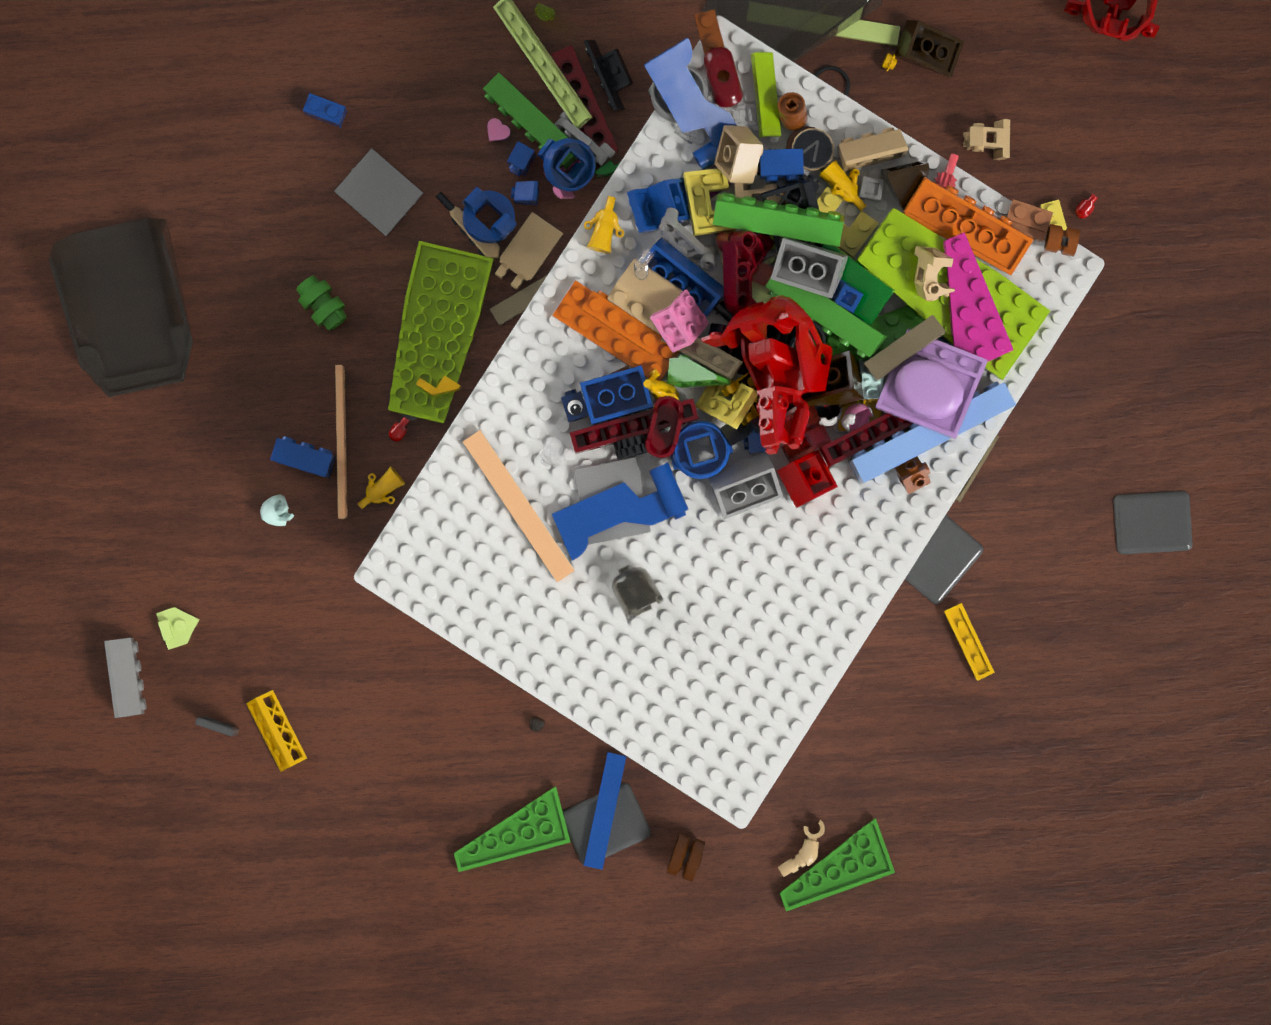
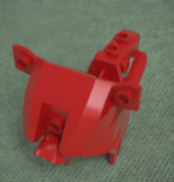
(1110, 24)
(778, 369)

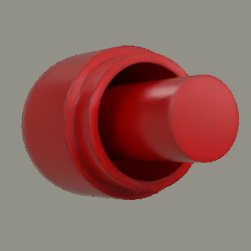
(1086, 207)
(399, 430)

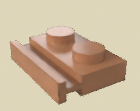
(1030, 219)

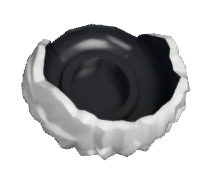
(829, 415)

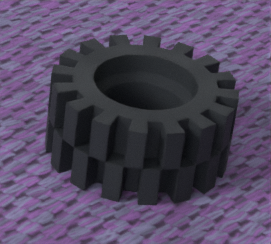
(630, 447)

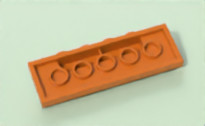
(951, 214)
(614, 330)

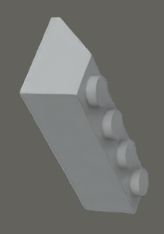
(124, 677)

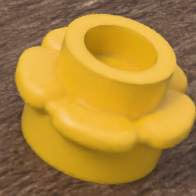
(889, 62)

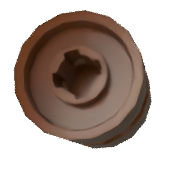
(792, 111)
(1054, 239)

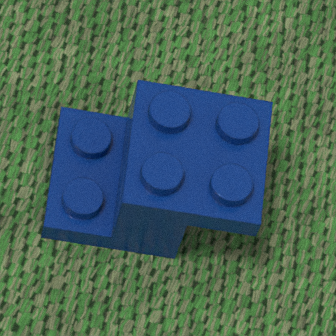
(651, 203)

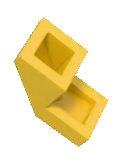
(445, 386)

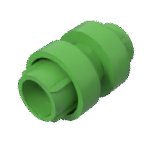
(316, 295)

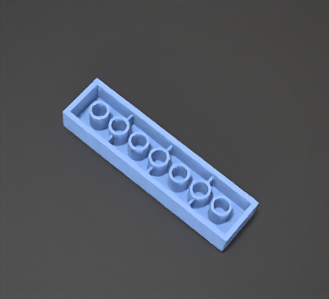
(920, 439)

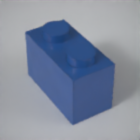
(325, 110)
(521, 159)
(781, 164)

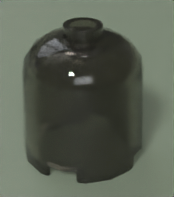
(635, 591)

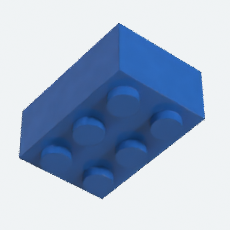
(616, 395)
(303, 457)

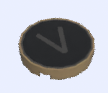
(816, 148)

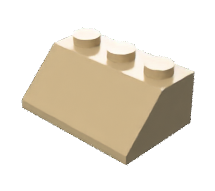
(871, 149)
(644, 296)

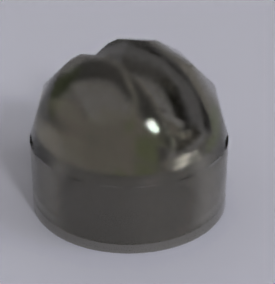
(536, 723)

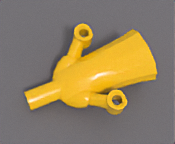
(842, 184)
(605, 222)
(660, 388)
(386, 484)

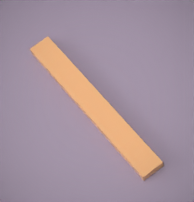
(341, 441)
(518, 506)

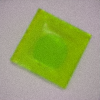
(544, 12)

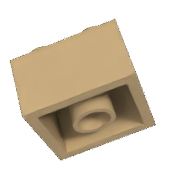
(738, 154)

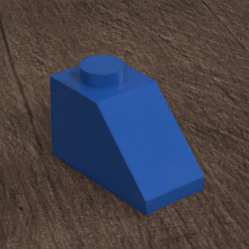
(526, 193)

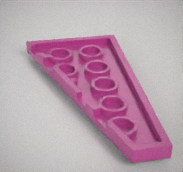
(972, 311)

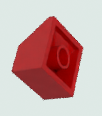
(807, 478)

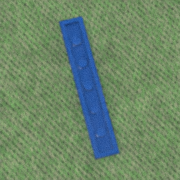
(605, 810)

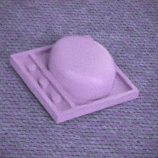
(933, 388)

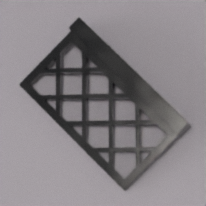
(807, 196)

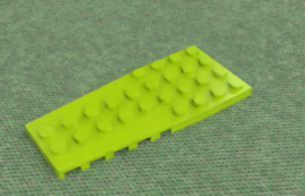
(893, 260)
(437, 326)

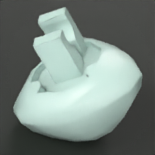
(275, 511)

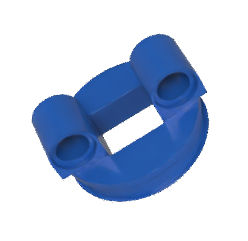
(580, 174)
(499, 203)
(721, 449)

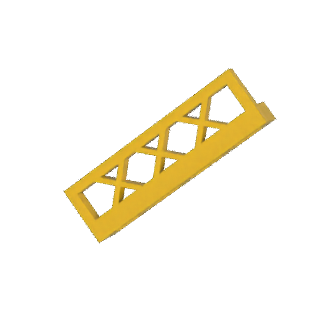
(273, 732)

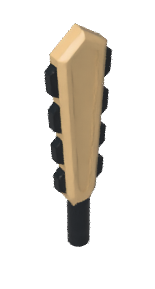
(485, 249)

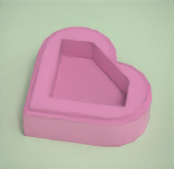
(497, 131)

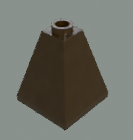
(904, 180)

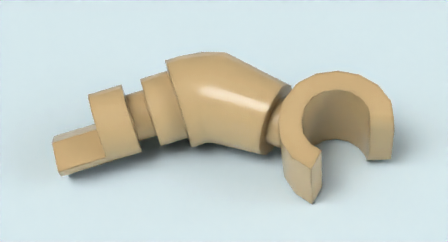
(806, 854)

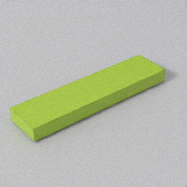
(765, 94)

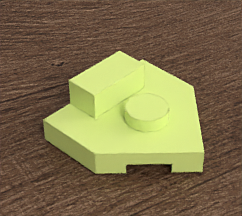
(176, 627)

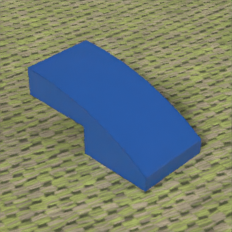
(847, 296)

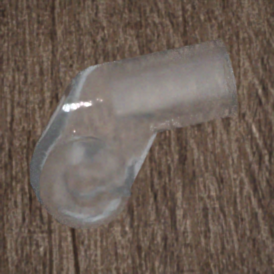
(641, 264)

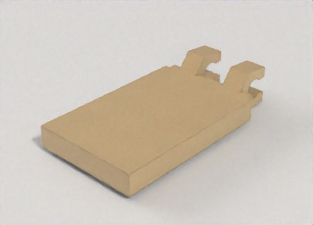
(528, 249)

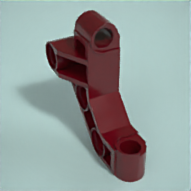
(741, 257)

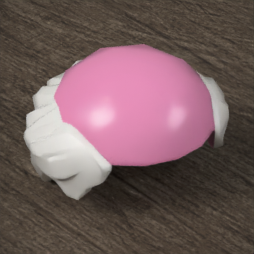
(856, 416)

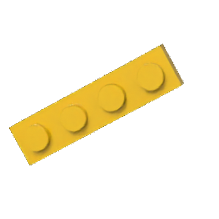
(969, 642)

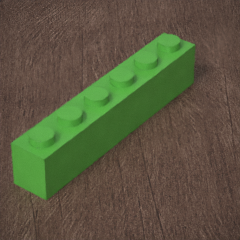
(524, 114)
(778, 219)
(833, 318)

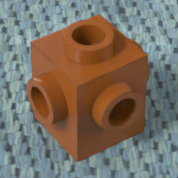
(913, 474)

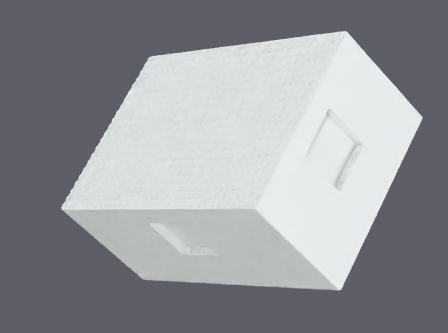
(753, 604)

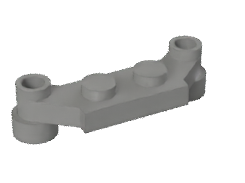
(601, 153)
(686, 242)

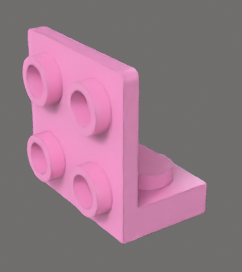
(680, 322)

